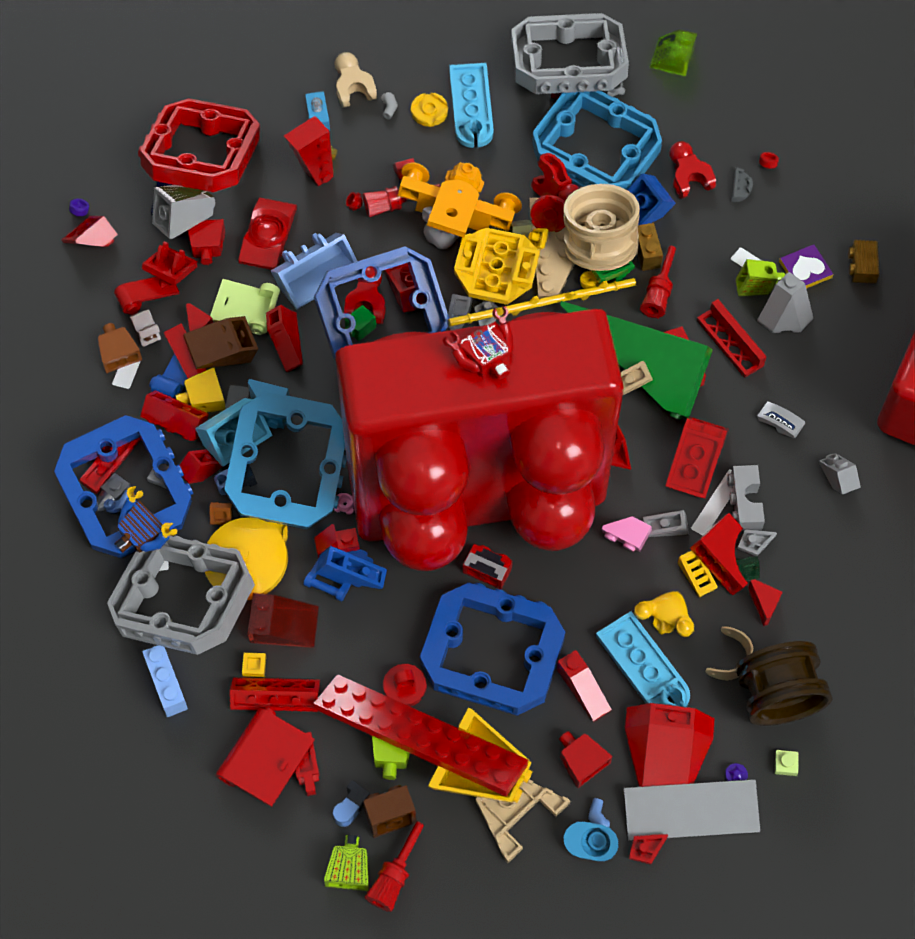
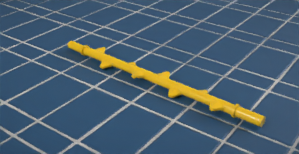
(535, 302)

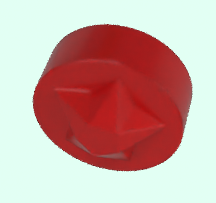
(768, 160)

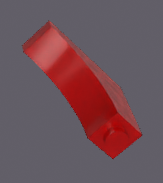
(717, 553)

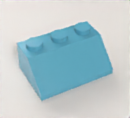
(220, 431)

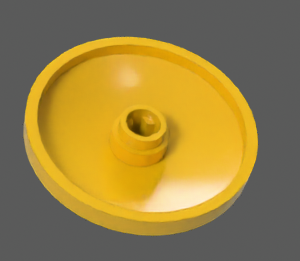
(260, 548)

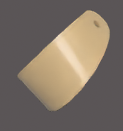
(747, 644)

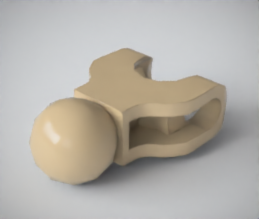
(352, 79)

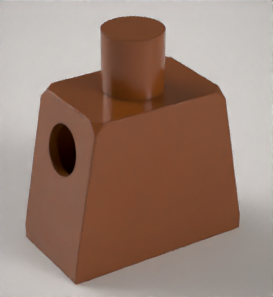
(117, 348)

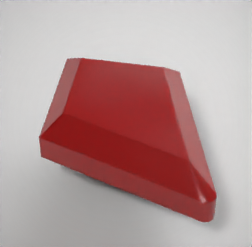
(647, 847)

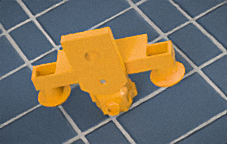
(457, 201)

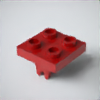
(169, 264)

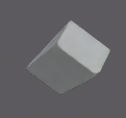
(668, 524)

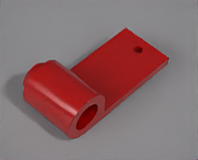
(132, 294)

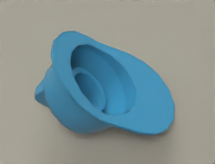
(591, 841)

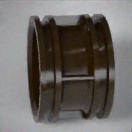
(783, 683)

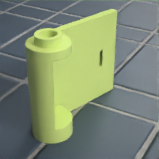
(246, 302)

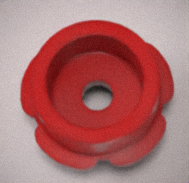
(354, 201)

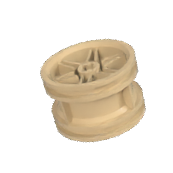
(601, 227)

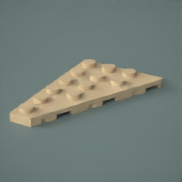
(553, 264)

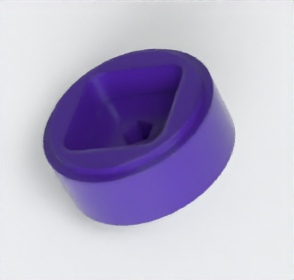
(79, 207)
(736, 772)

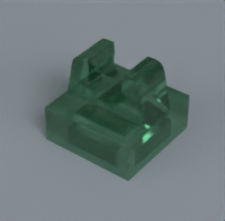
(749, 567)

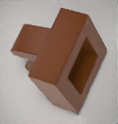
(220, 513)

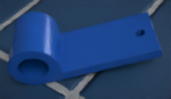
(171, 381)

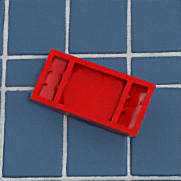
(267, 233)

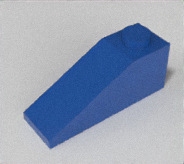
(350, 569)

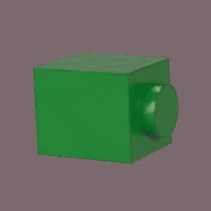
(364, 323)

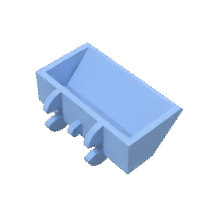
(303, 273)

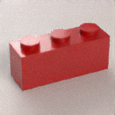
(173, 415)

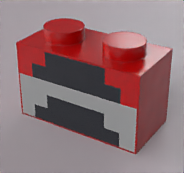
(487, 566)

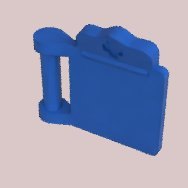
(339, 593)

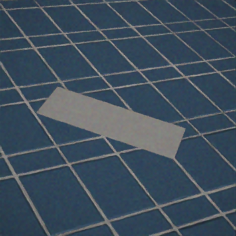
(692, 809)

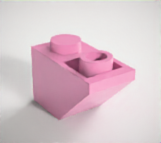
(628, 531)

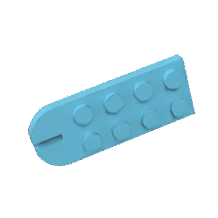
(471, 103)
(643, 662)

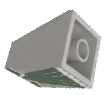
(180, 208)

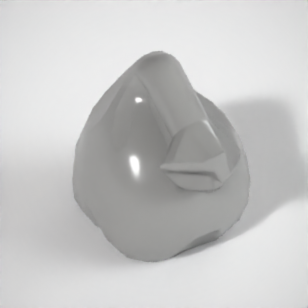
(439, 238)

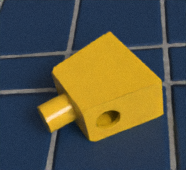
(203, 392)

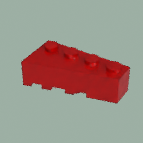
(313, 149)

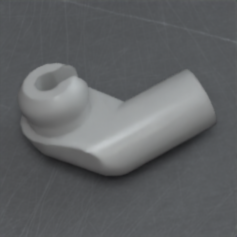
(391, 103)

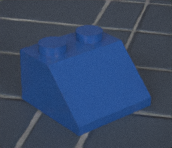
(652, 198)

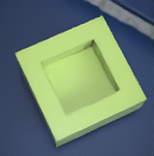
(786, 762)

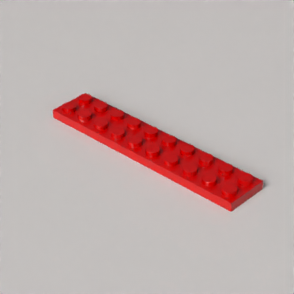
(421, 735)

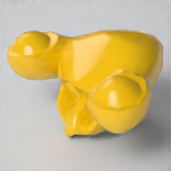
(668, 612)

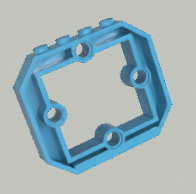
(561, 122)
(285, 408)

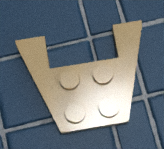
(503, 815)

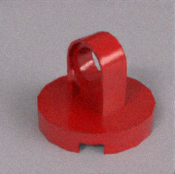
(548, 213)
(405, 684)

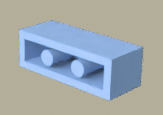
(165, 680)

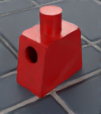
(207, 239)
(583, 757)

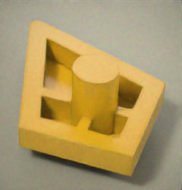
(538, 237)

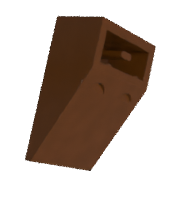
(222, 343)

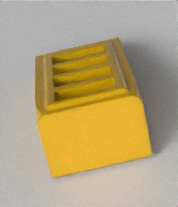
(686, 568)

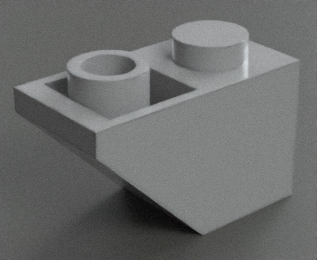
(840, 473)

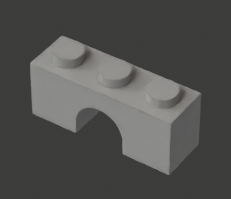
(745, 481)

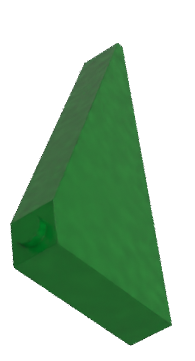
(672, 361)

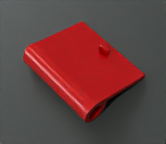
(261, 753)

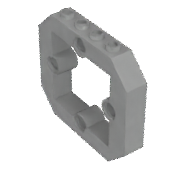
(566, 28)
(224, 600)

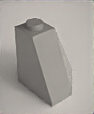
(787, 306)

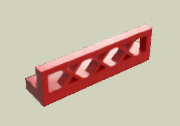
(737, 334)
(278, 695)

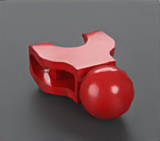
(689, 169)
(555, 178)
(368, 296)

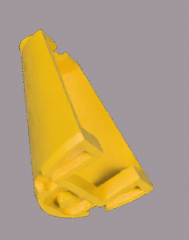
(450, 782)

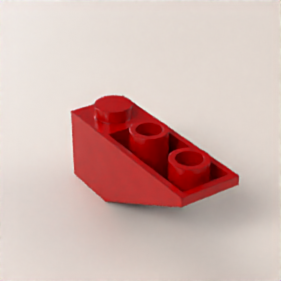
(284, 332)

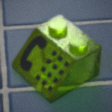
(674, 52)

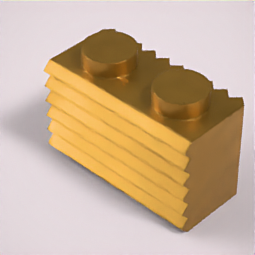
(864, 261)

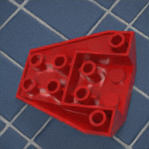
(667, 743)

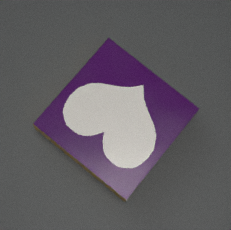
(807, 266)

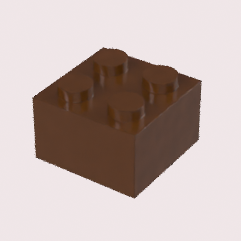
(389, 810)

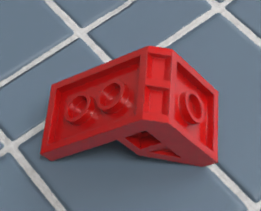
(696, 457)

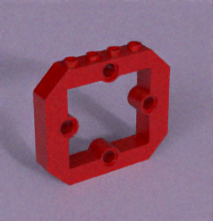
(185, 168)

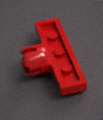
(101, 471)

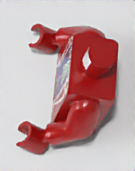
(486, 349)

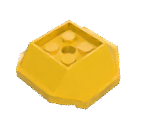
(496, 248)

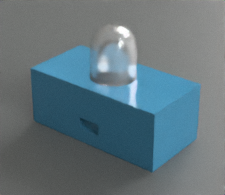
(317, 107)

